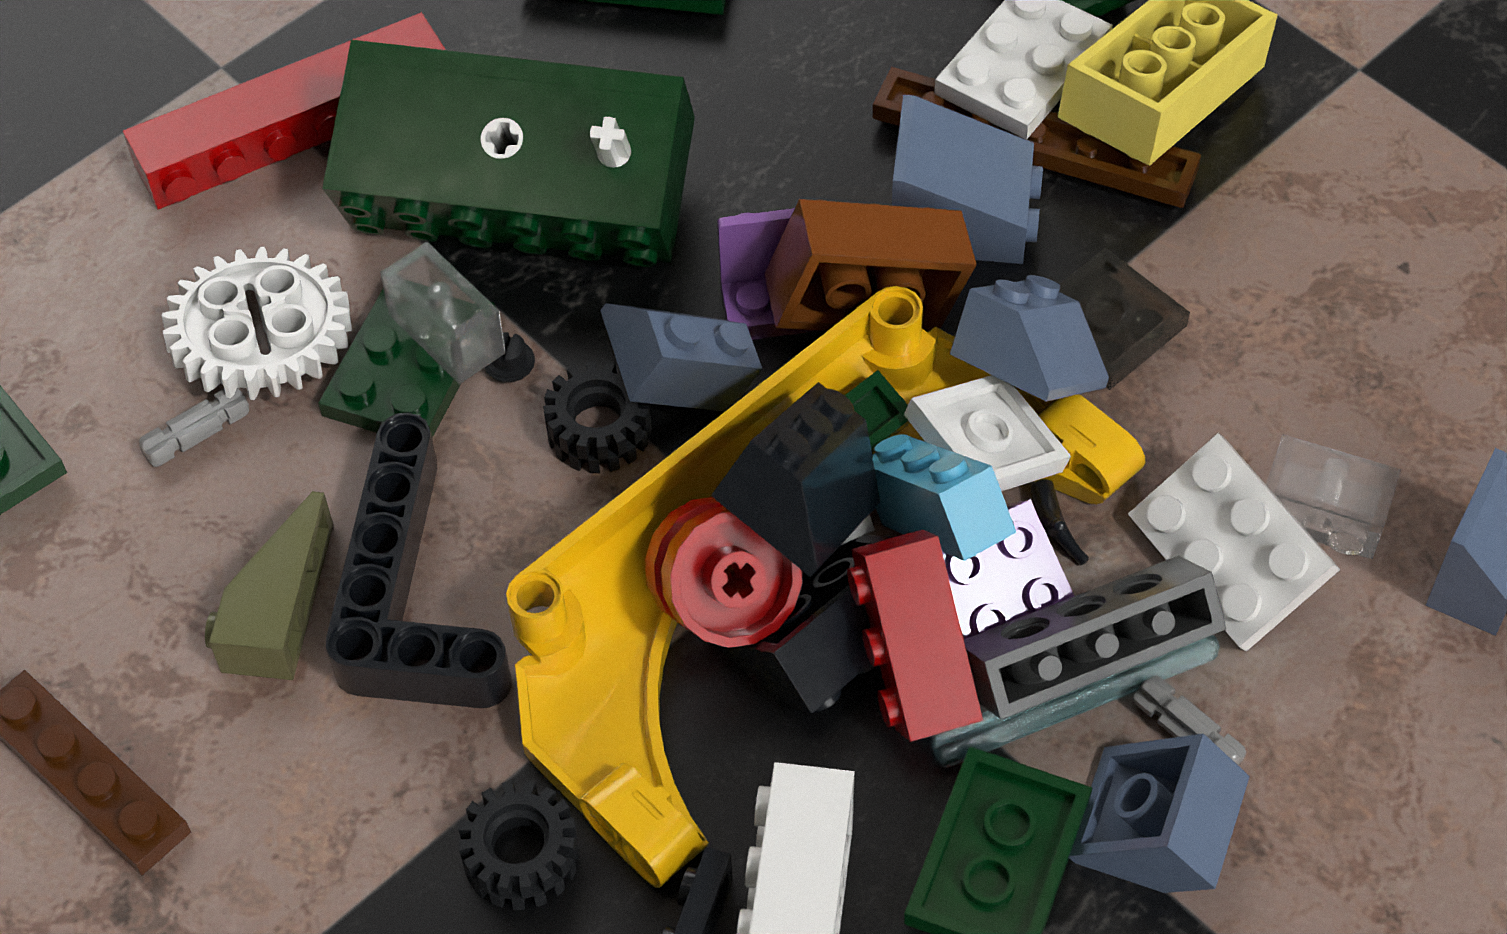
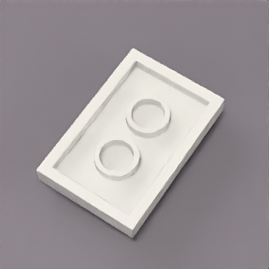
(1019, 62)
(1236, 528)

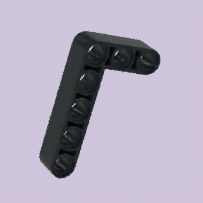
(388, 578)

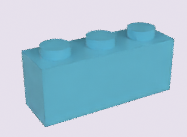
(941, 494)

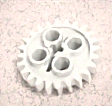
(215, 334)

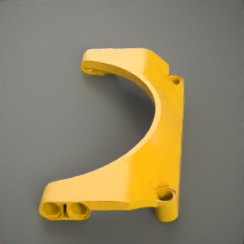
(604, 642)

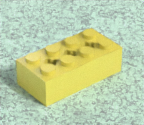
(1164, 72)

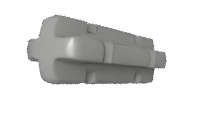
(192, 427)
(1182, 717)

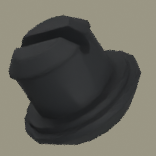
(516, 361)

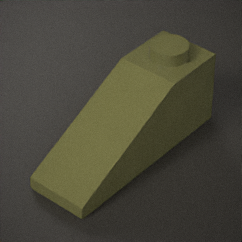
(272, 597)

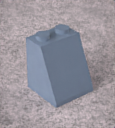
(969, 168)

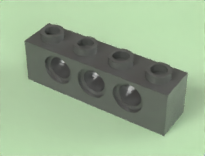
(1093, 635)

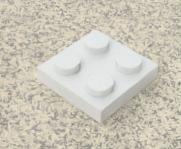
(992, 425)

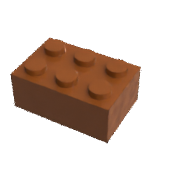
(847, 252)

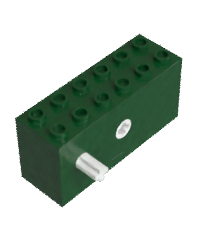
(510, 152)

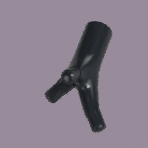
(1052, 519)

